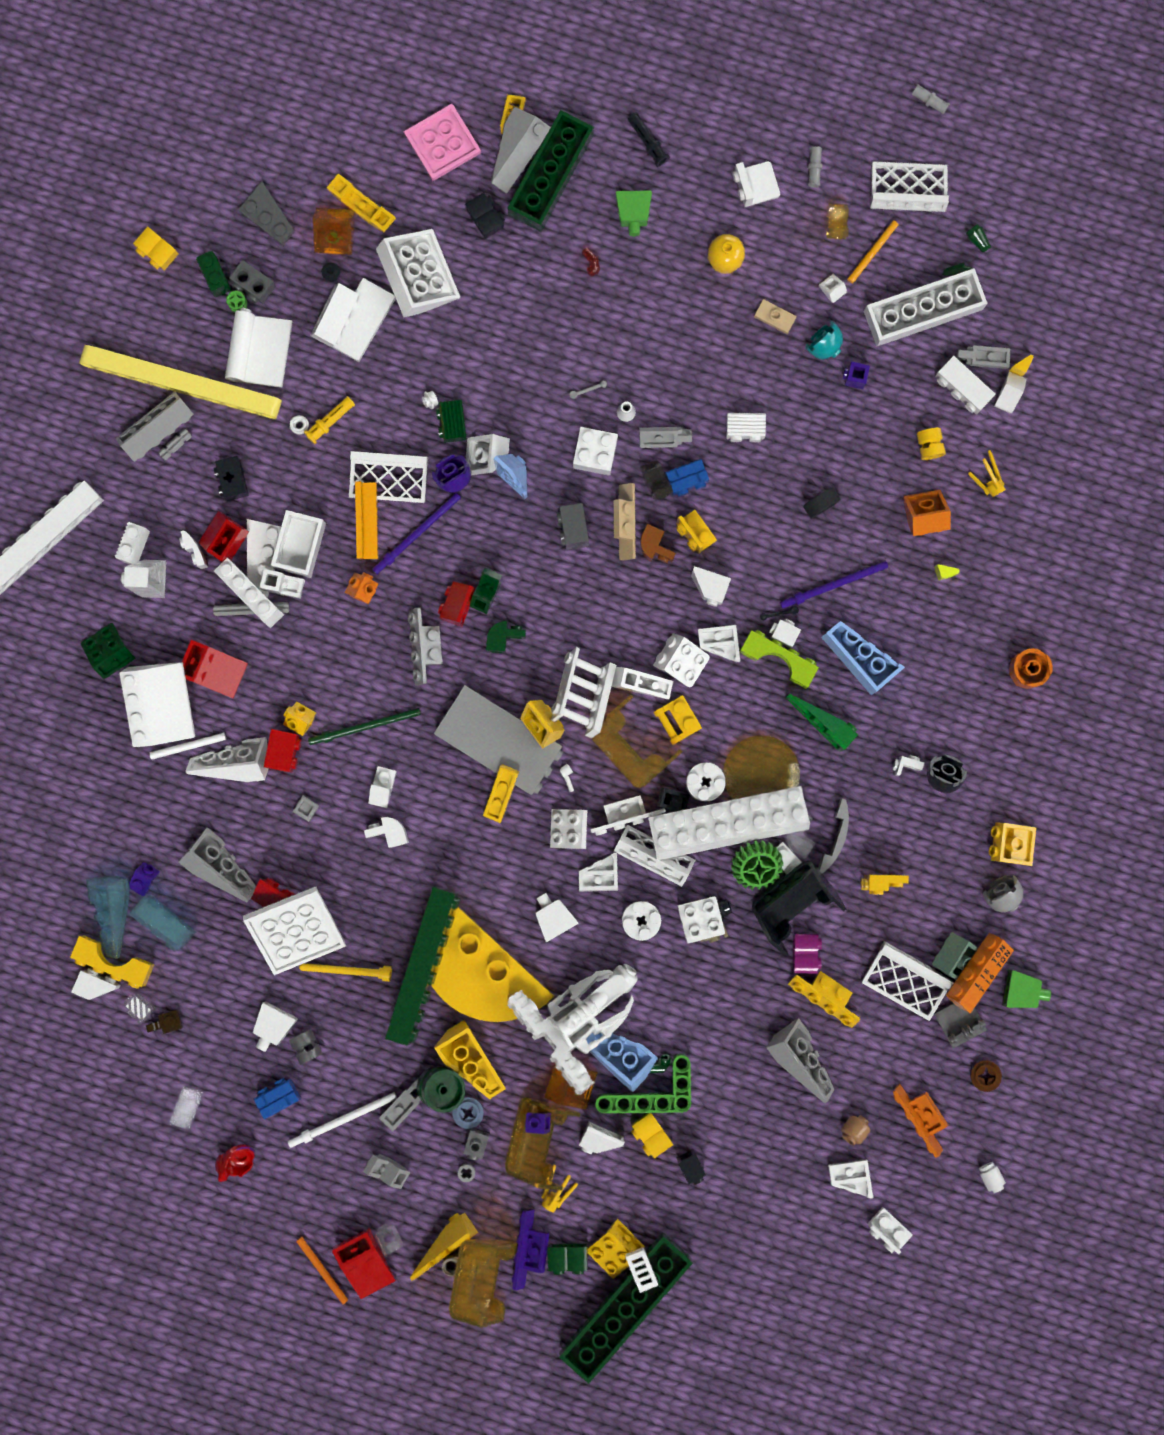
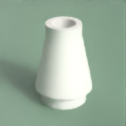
(626, 415)

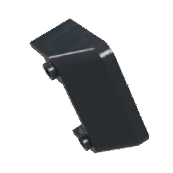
(790, 898)

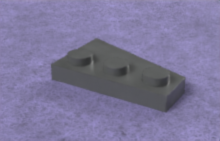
(267, 215)

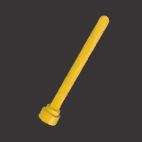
(382, 973)

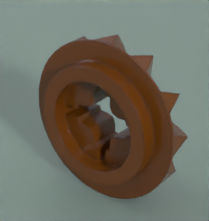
(992, 1082)

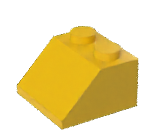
(538, 721)

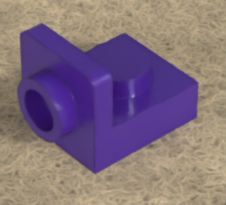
(538, 1122)

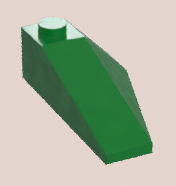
(832, 728)

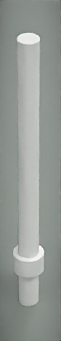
(308, 1135)

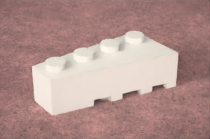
(146, 578)

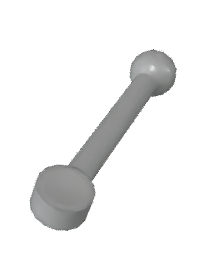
(573, 395)

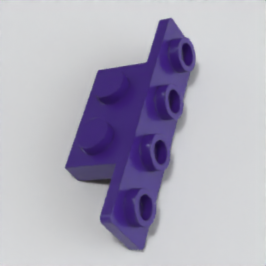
(531, 1250)

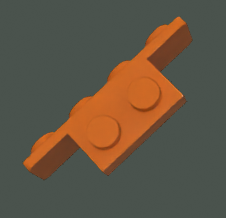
(924, 1116)

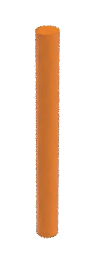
(322, 1270)

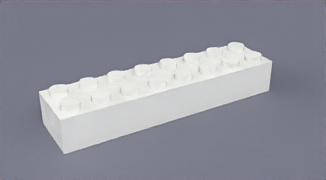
(729, 823)

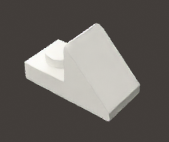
(382, 787)

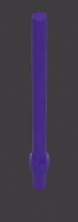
(389, 558)
(799, 597)

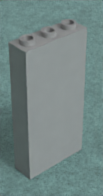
(497, 738)

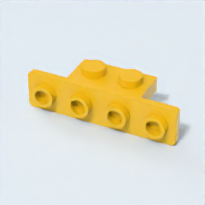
(827, 995)

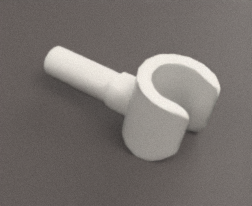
(565, 771)

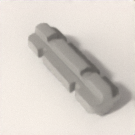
(175, 444)

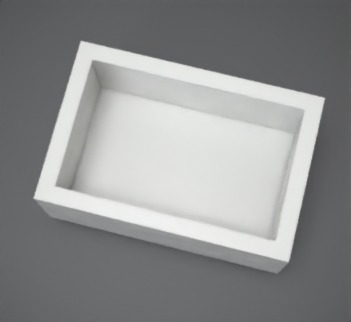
(298, 544)

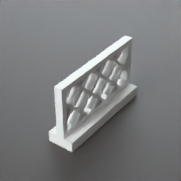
(909, 201)
(390, 460)
(914, 965)

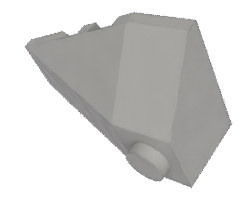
(519, 142)
(213, 863)
(796, 1055)

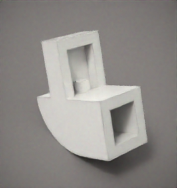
(281, 584)
(393, 830)

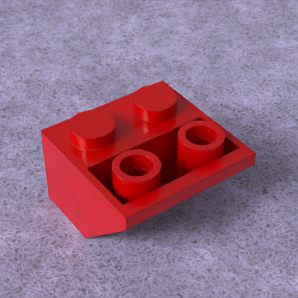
(223, 537)
(268, 892)

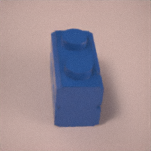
(687, 477)
(276, 1099)

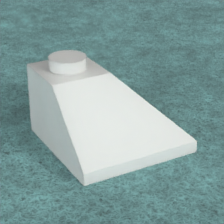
(483, 450)
(710, 585)
(599, 1139)

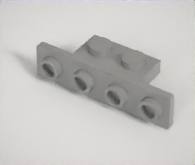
(425, 646)

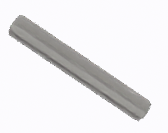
(243, 609)

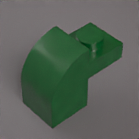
(486, 590)
(498, 636)

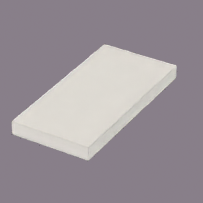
(365, 319)

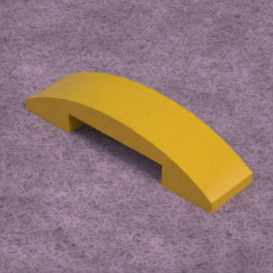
(362, 206)

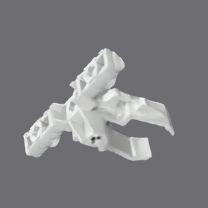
(574, 1022)

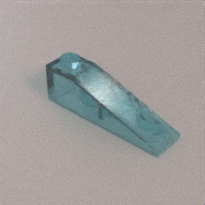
(111, 905)

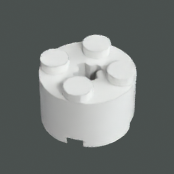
(708, 771)
(652, 919)

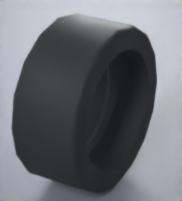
(822, 502)

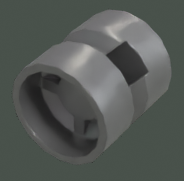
(302, 1040)

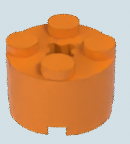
(1030, 679)

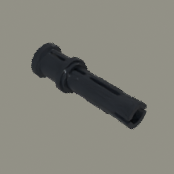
(653, 146)

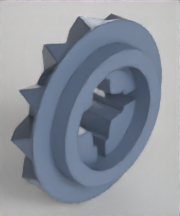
(469, 1122)

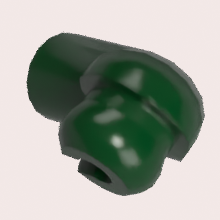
(662, 1064)

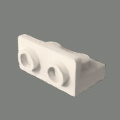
(890, 1230)

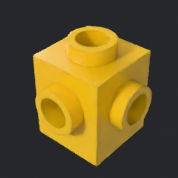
(299, 718)

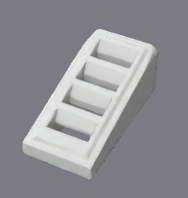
(635, 1255)

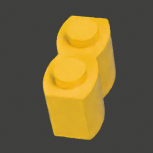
(155, 248)
(651, 1134)

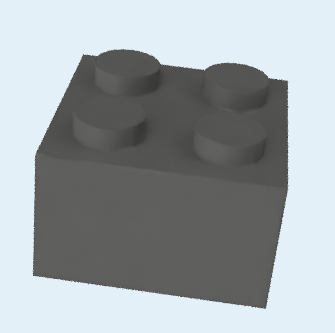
(574, 526)

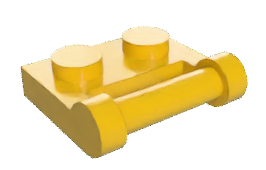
(682, 715)

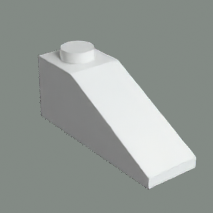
(642, 683)

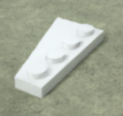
(260, 550)

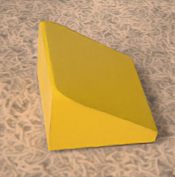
(1022, 366)

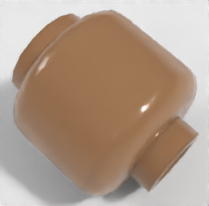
(855, 1130)

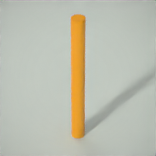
(873, 251)

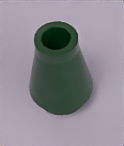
(978, 237)

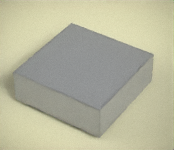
(306, 808)

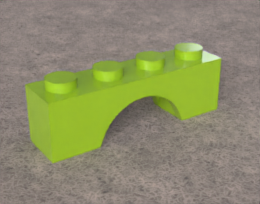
(801, 670)

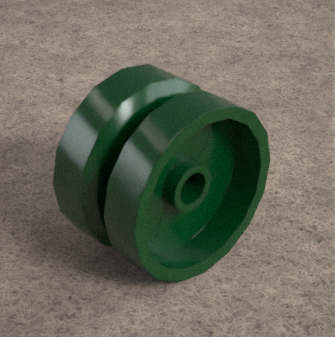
(449, 1096)

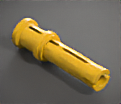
(322, 426)

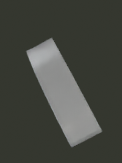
(842, 814)

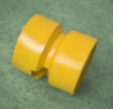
(931, 444)

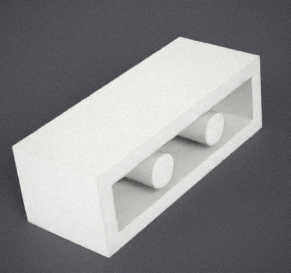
(335, 315)
(964, 385)

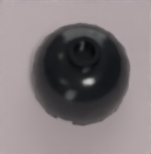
(946, 774)

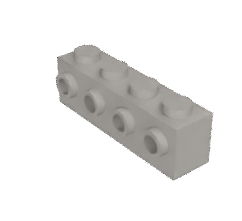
(154, 426)

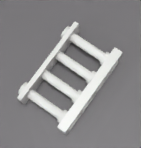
(601, 690)

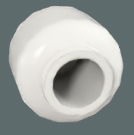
(628, 974)

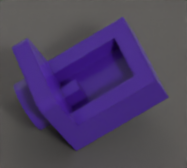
(143, 878)

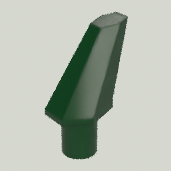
(956, 269)

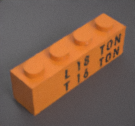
(979, 972)

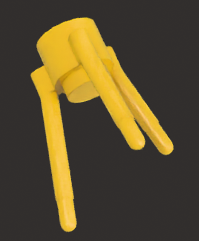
(995, 486)
(553, 1200)

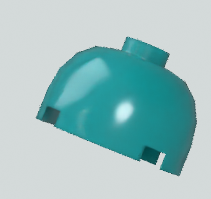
(826, 342)

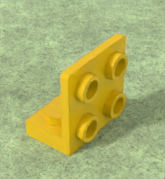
(695, 531)
(611, 1249)

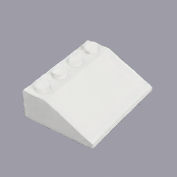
(417, 272)
(157, 704)

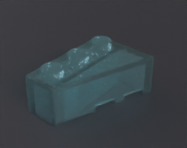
(162, 922)

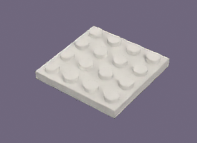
(294, 930)

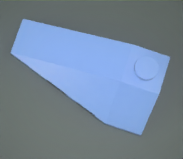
(513, 472)
(624, 1059)

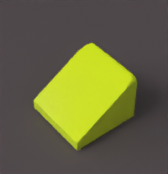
(944, 572)

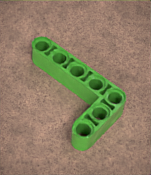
(652, 1107)

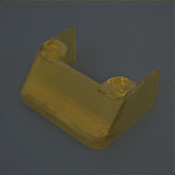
(622, 755)
(529, 1150)

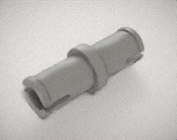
(930, 99)
(815, 167)

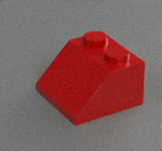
(457, 603)
(282, 751)

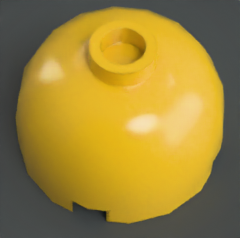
(726, 253)

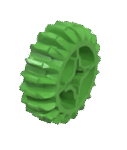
(759, 872)

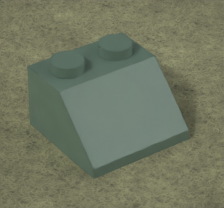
(954, 956)

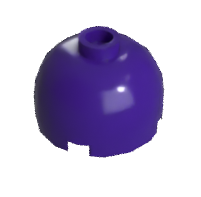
(452, 473)

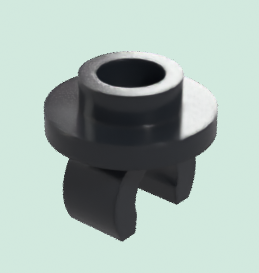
(330, 272)

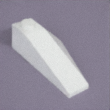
(234, 763)

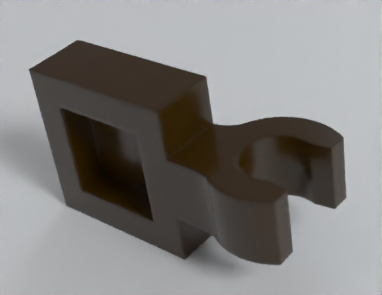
(167, 1022)

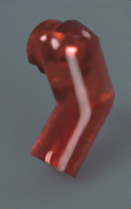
(593, 260)

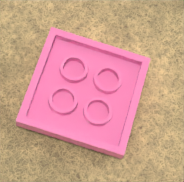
(442, 142)

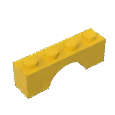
(89, 952)

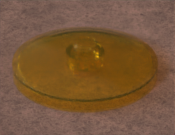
(760, 767)

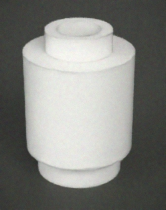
(992, 1177)

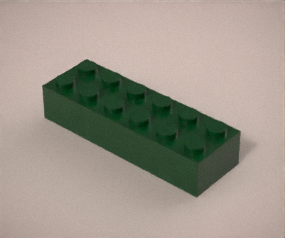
(550, 170)

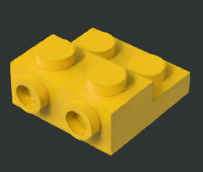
(1012, 843)
(879, 883)

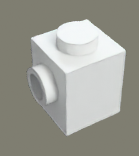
(785, 632)

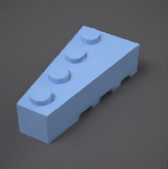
(861, 657)

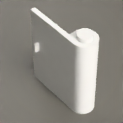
(258, 349)

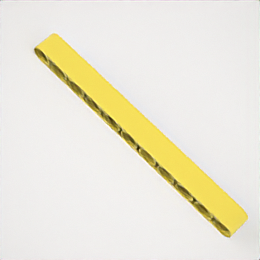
(180, 381)

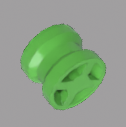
(233, 300)

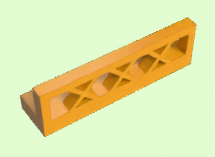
(366, 520)

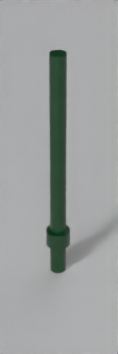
(328, 736)

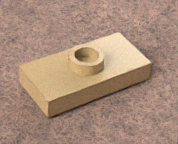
(775, 316)

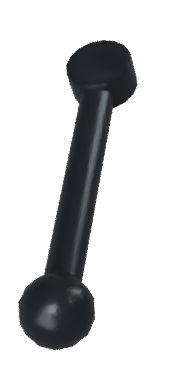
(794, 610)

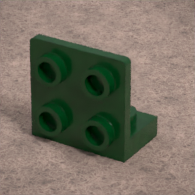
(107, 651)

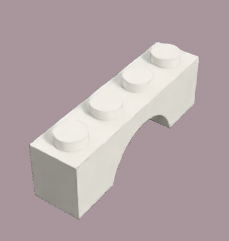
(248, 592)

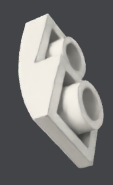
(191, 546)

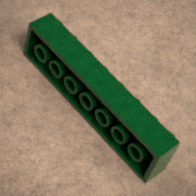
(422, 965)
(624, 1310)

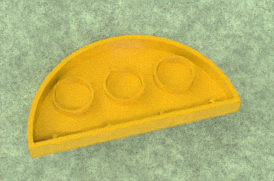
(481, 975)

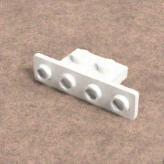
(625, 812)

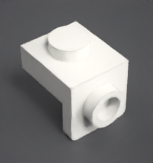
(911, 762)

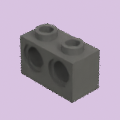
(254, 280)

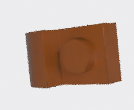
(650, 545)

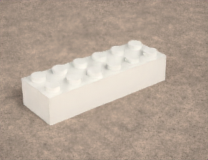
(925, 307)

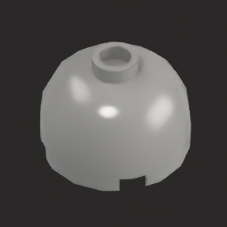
(1005, 894)

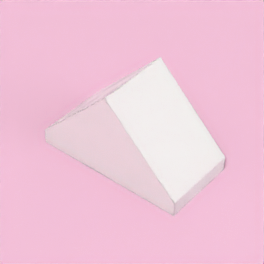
(1010, 392)

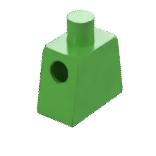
(633, 209)
(1023, 991)

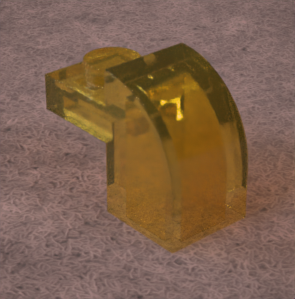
(837, 221)

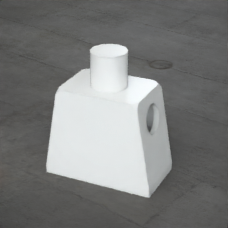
(553, 917)
(272, 1025)

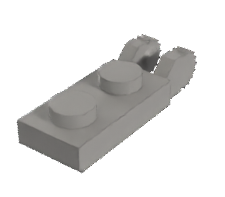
(400, 1108)

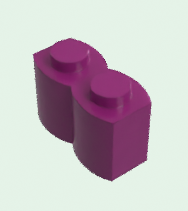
(806, 953)

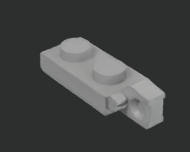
(985, 356)
(663, 437)

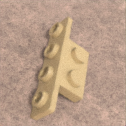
(625, 521)

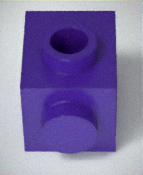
(856, 375)

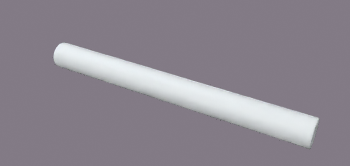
(187, 746)

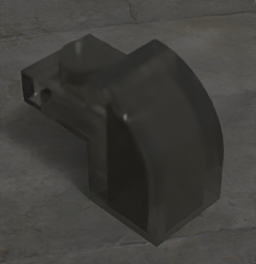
(656, 480)

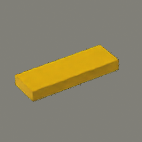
(501, 793)

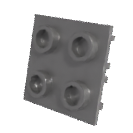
(960, 1025)

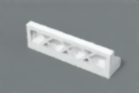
(637, 852)

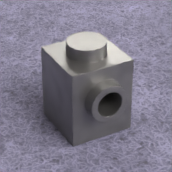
(476, 1144)

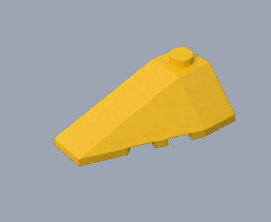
(465, 1056)
(450, 1239)

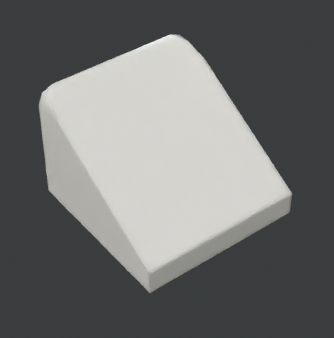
(833, 288)

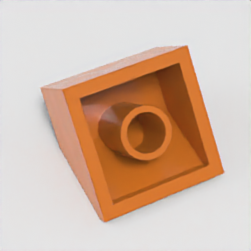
(927, 512)

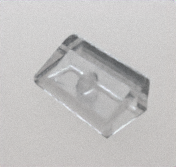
(186, 1107)

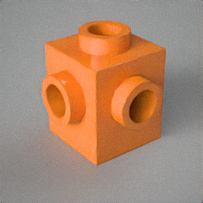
(361, 587)

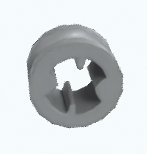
(466, 1178)

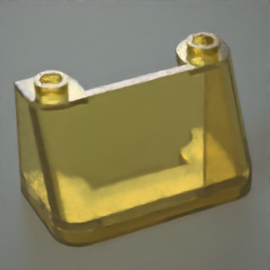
(476, 1282)

